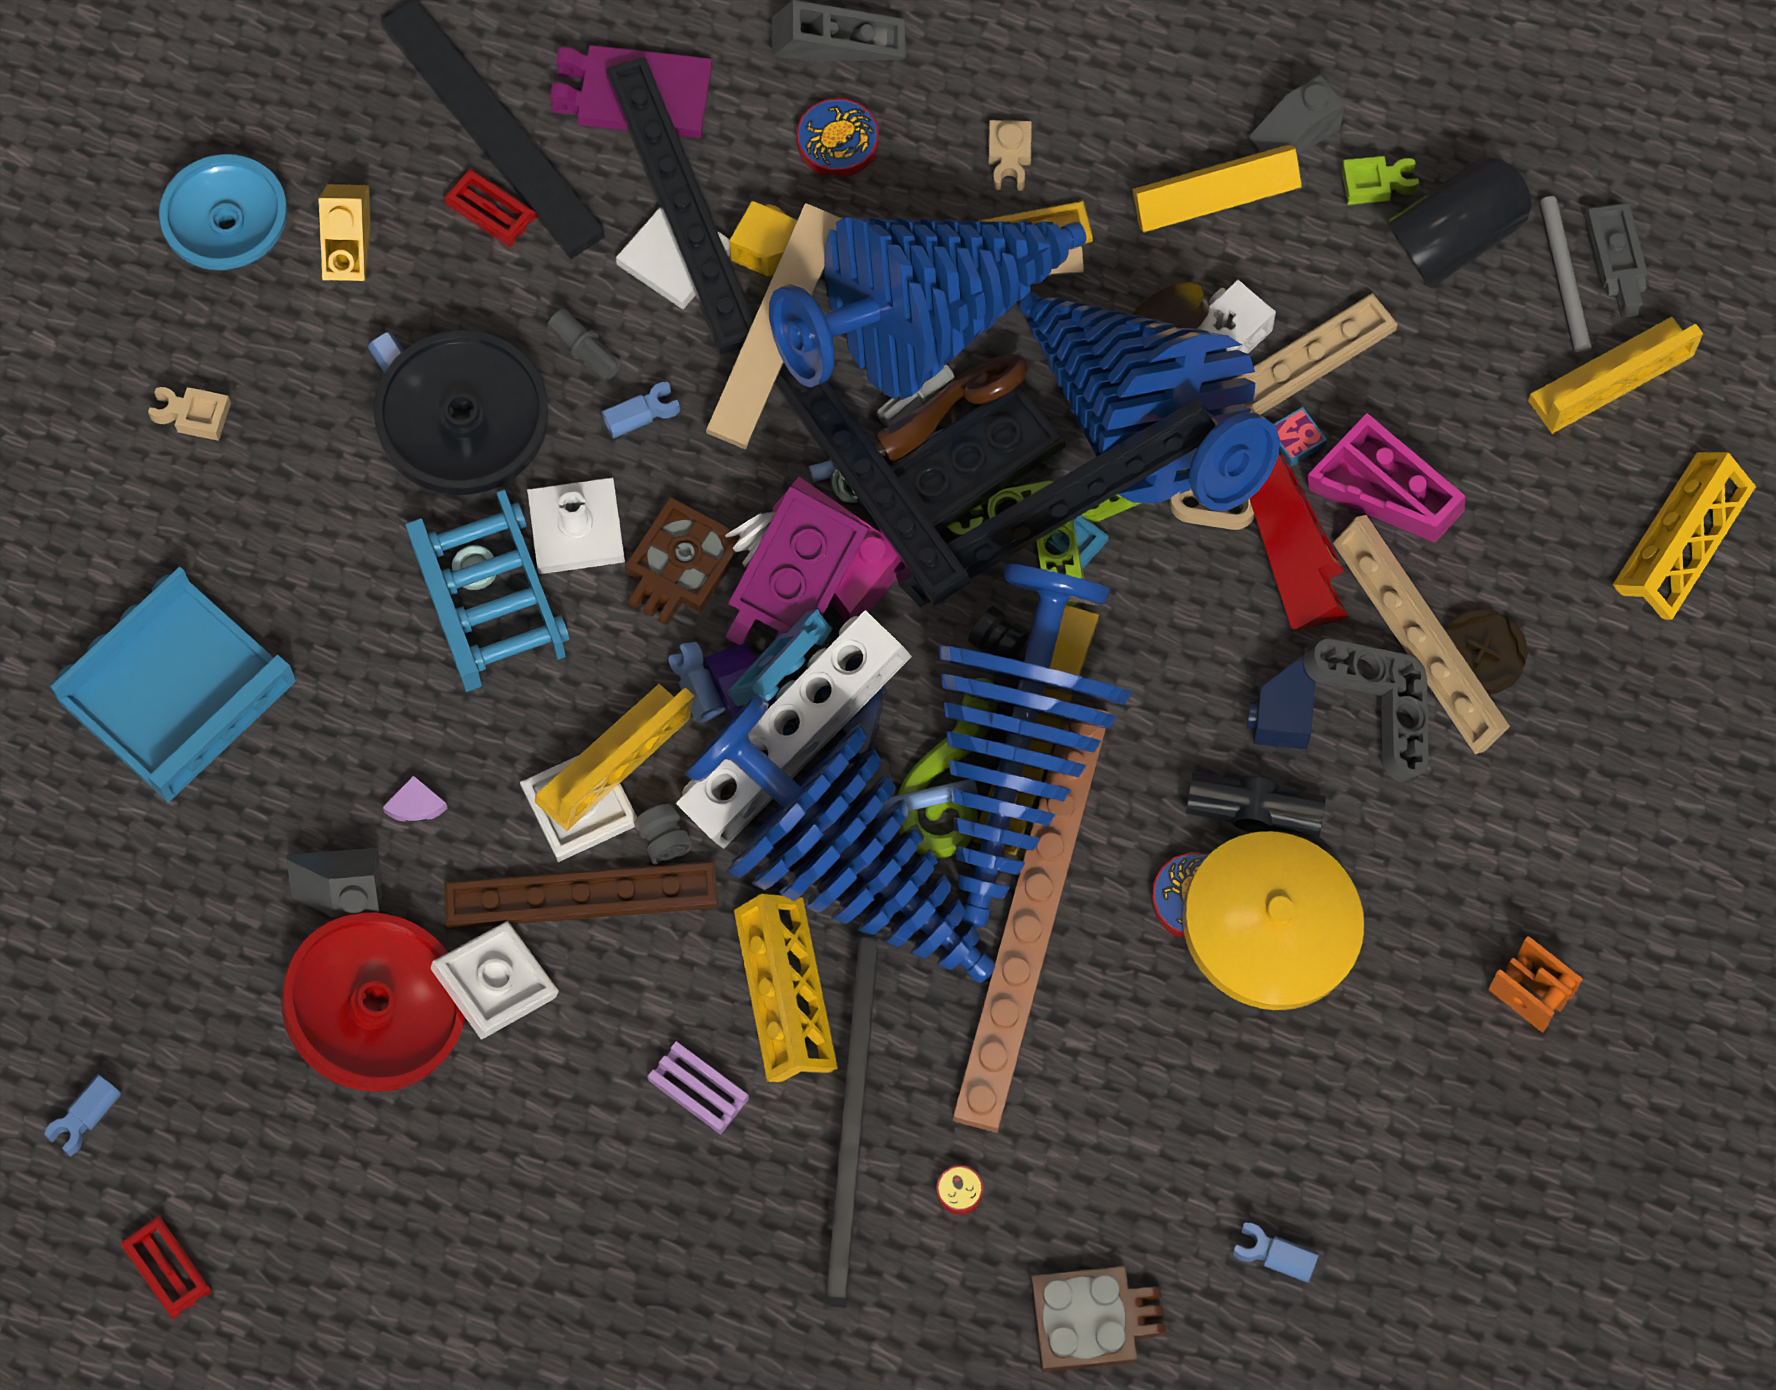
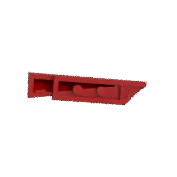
(1297, 550)

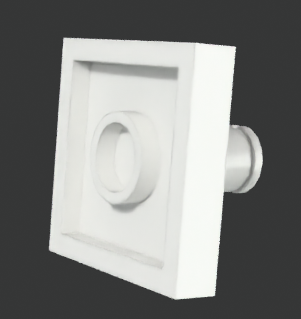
(575, 526)

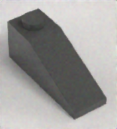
(835, 34)

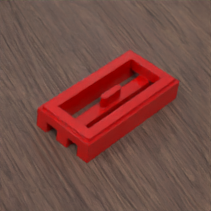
(516, 227)
(188, 1298)

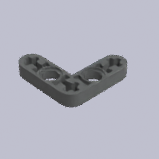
(1388, 685)

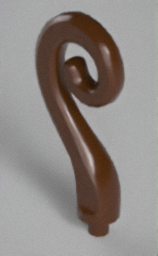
(978, 385)

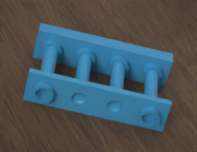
(459, 621)

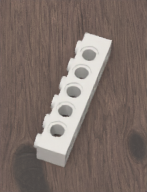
(818, 724)

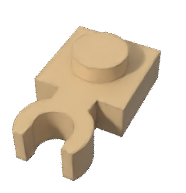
(1010, 149)
(196, 414)

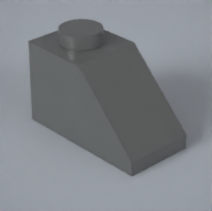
(1301, 118)
(337, 881)

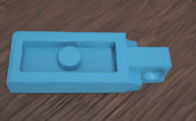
(781, 658)

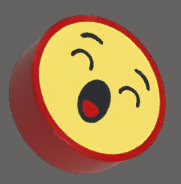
(959, 1190)

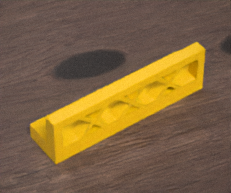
(1614, 373)
(1682, 522)
(614, 755)
(776, 983)

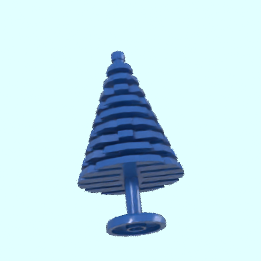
(912, 294)
(1139, 370)
(1027, 702)
(837, 840)

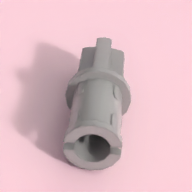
(897, 409)

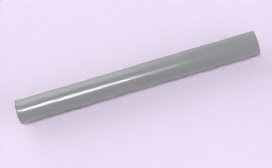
(1565, 274)

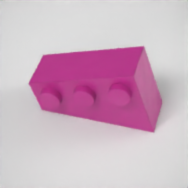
(1387, 481)
(870, 570)

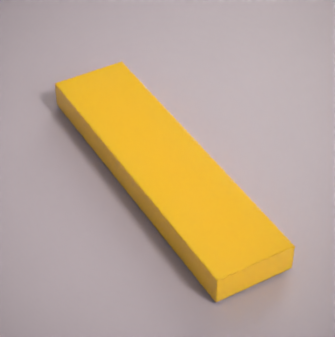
(1217, 188)

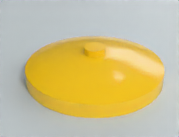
(1273, 920)

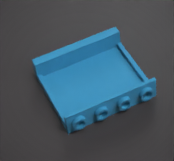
(171, 685)

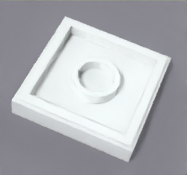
(656, 262)
(605, 820)
(494, 979)

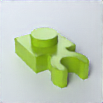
(1371, 181)

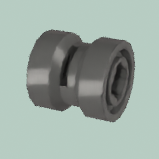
(663, 834)

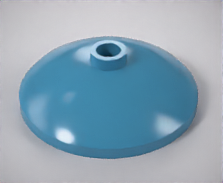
(221, 192)

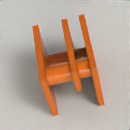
(1553, 983)

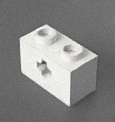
(1240, 316)

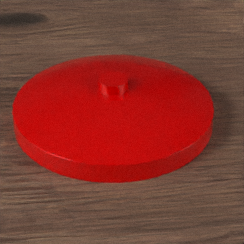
(369, 1004)

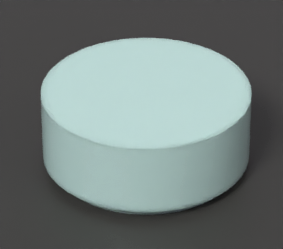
(469, 556)

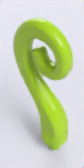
(931, 767)

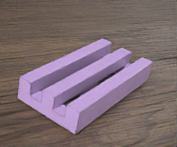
(668, 1063)

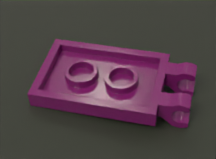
(680, 80)
(795, 565)

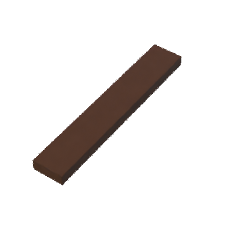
(581, 895)

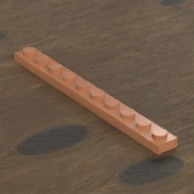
(1025, 942)

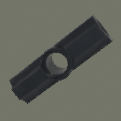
(1256, 804)

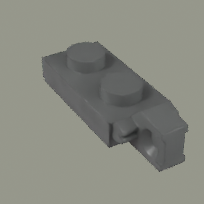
(1618, 255)

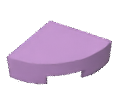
(414, 803)

